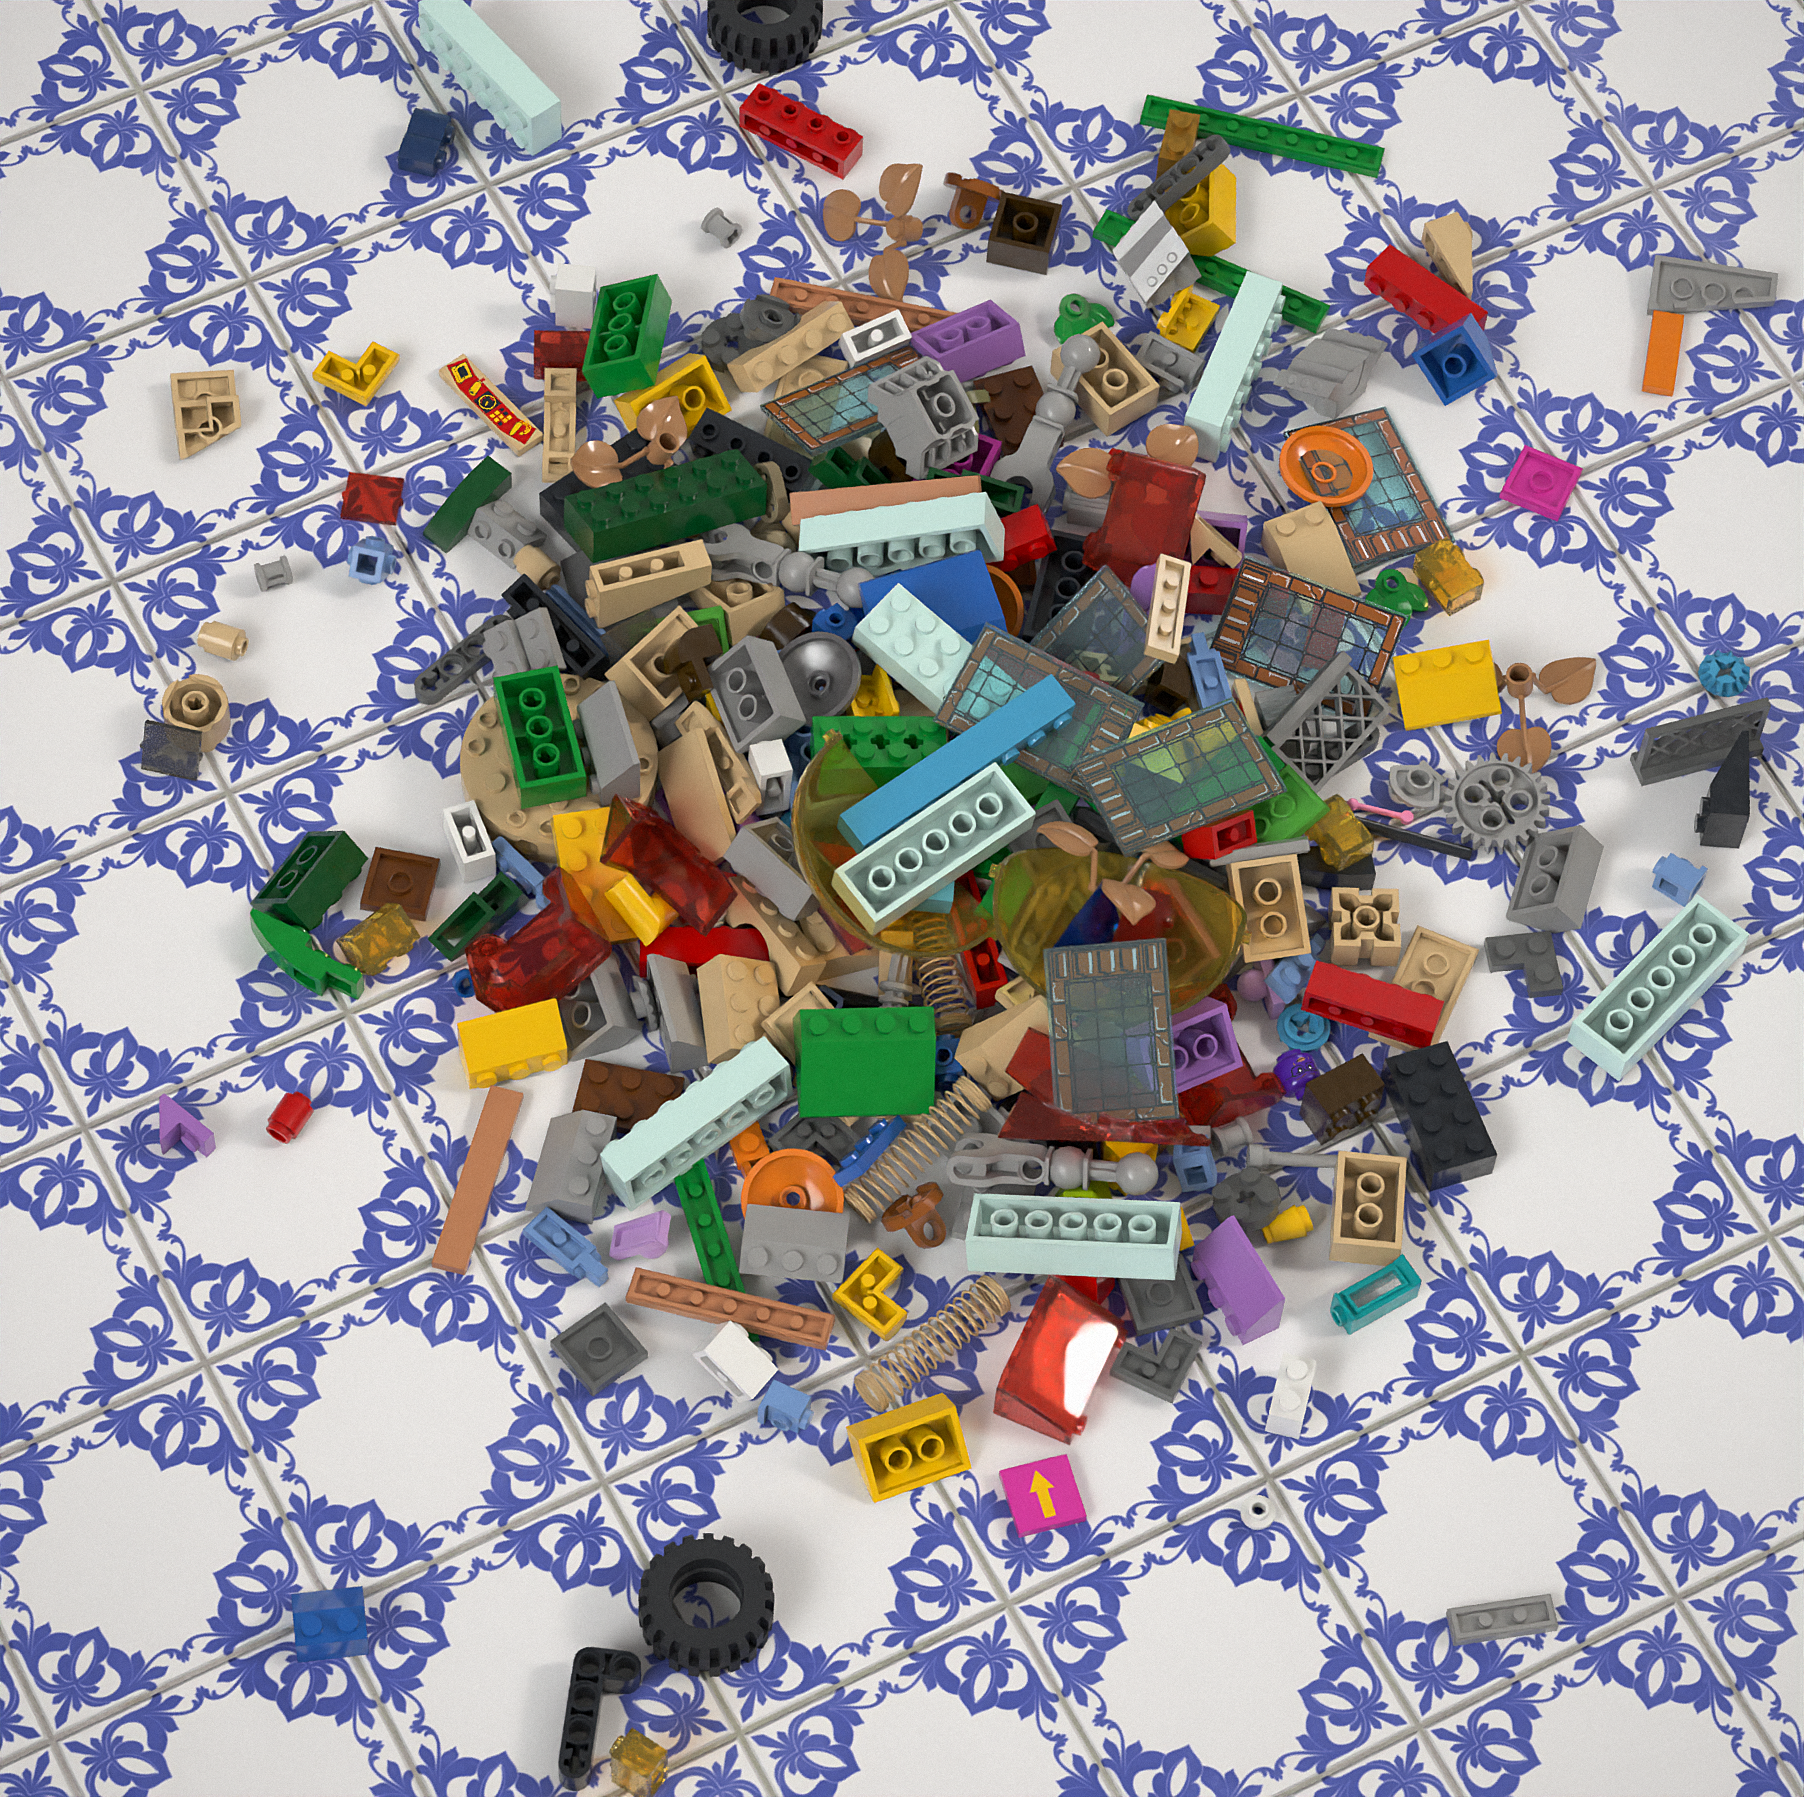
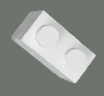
(573, 295)
(874, 338)
(772, 774)
(469, 841)
(735, 1361)
(1290, 1395)

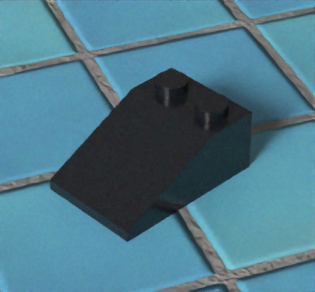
(1727, 804)

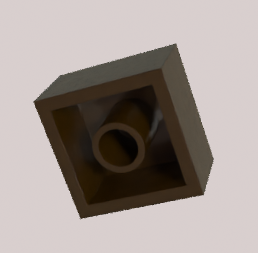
(1024, 233)
(1342, 1100)

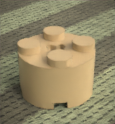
(200, 706)

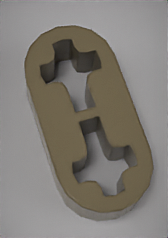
(776, 492)

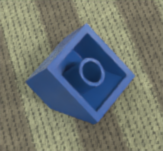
(1456, 359)
(330, 1624)

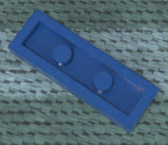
(868, 1149)

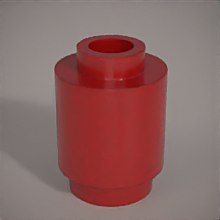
(289, 1117)

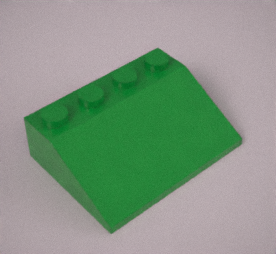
(864, 1061)

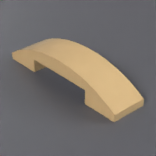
(559, 422)
(732, 768)

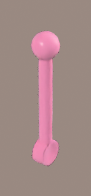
(1405, 817)

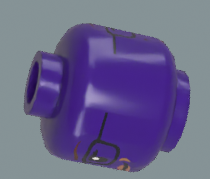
(1294, 1071)

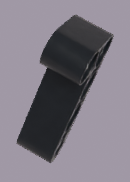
(587, 1718)

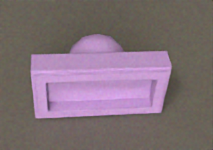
(1253, 988)
(641, 1236)

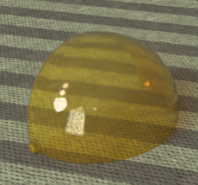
(827, 789)
(1046, 887)

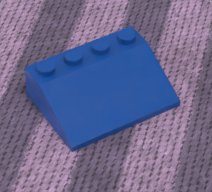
(952, 588)

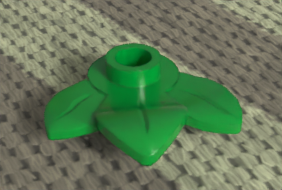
(1078, 322)
(1400, 599)

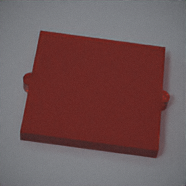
(372, 498)

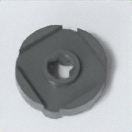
(756, 316)
(715, 340)
(1243, 1185)

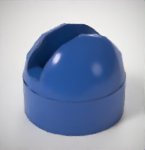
(464, 992)

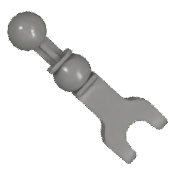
(1044, 435)
(769, 563)
(1067, 1167)

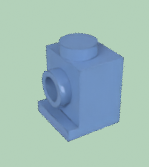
(1678, 878)
(1195, 1167)
(785, 1408)

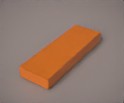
(1663, 353)

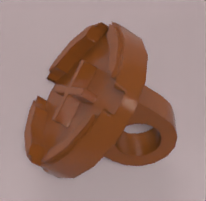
(970, 193)
(914, 1213)

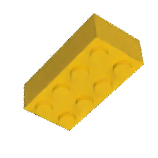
(578, 850)

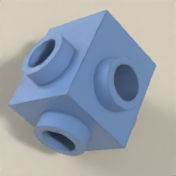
(364, 567)

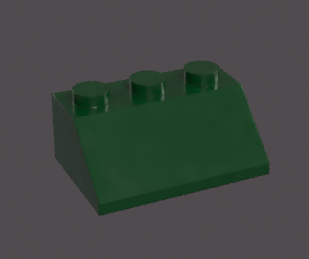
(311, 878)

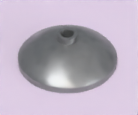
(820, 660)

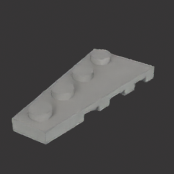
(1702, 286)

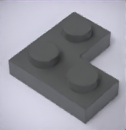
(1529, 952)
(826, 1134)
(1158, 1374)

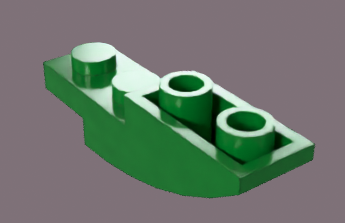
(293, 953)

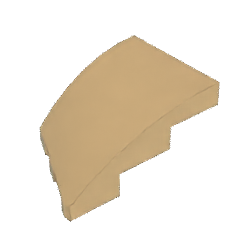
(203, 408)

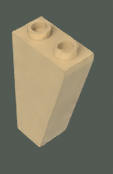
(644, 581)

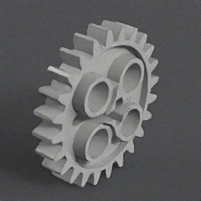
(1521, 789)

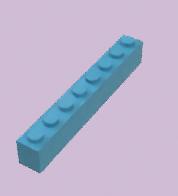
(993, 739)

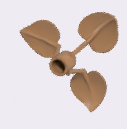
(898, 188)
(659, 422)
(1086, 467)
(1569, 683)
(1128, 898)

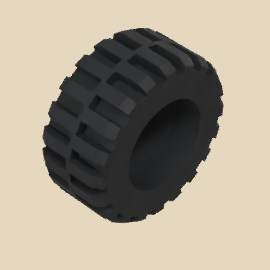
(764, 45)
(706, 1562)

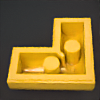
(357, 380)
(643, 913)
(865, 1298)

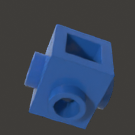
(836, 621)
(949, 1071)

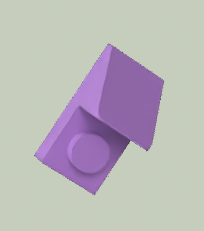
(178, 1124)

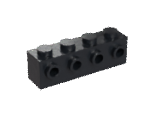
(719, 434)
(576, 648)

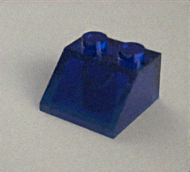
(1092, 923)

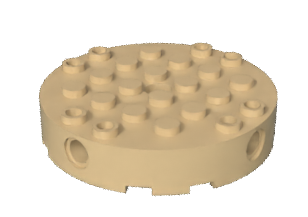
(491, 784)

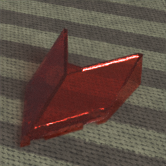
(667, 862)
(1041, 1120)

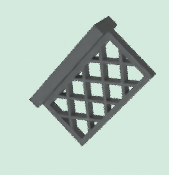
(1310, 699)
(1696, 752)

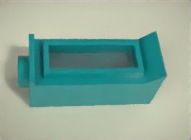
(1375, 1295)

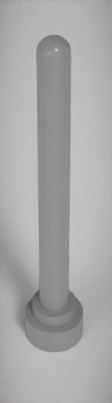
(1263, 1157)

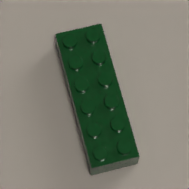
(664, 505)

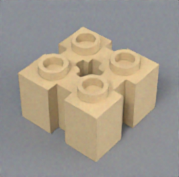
(1364, 926)

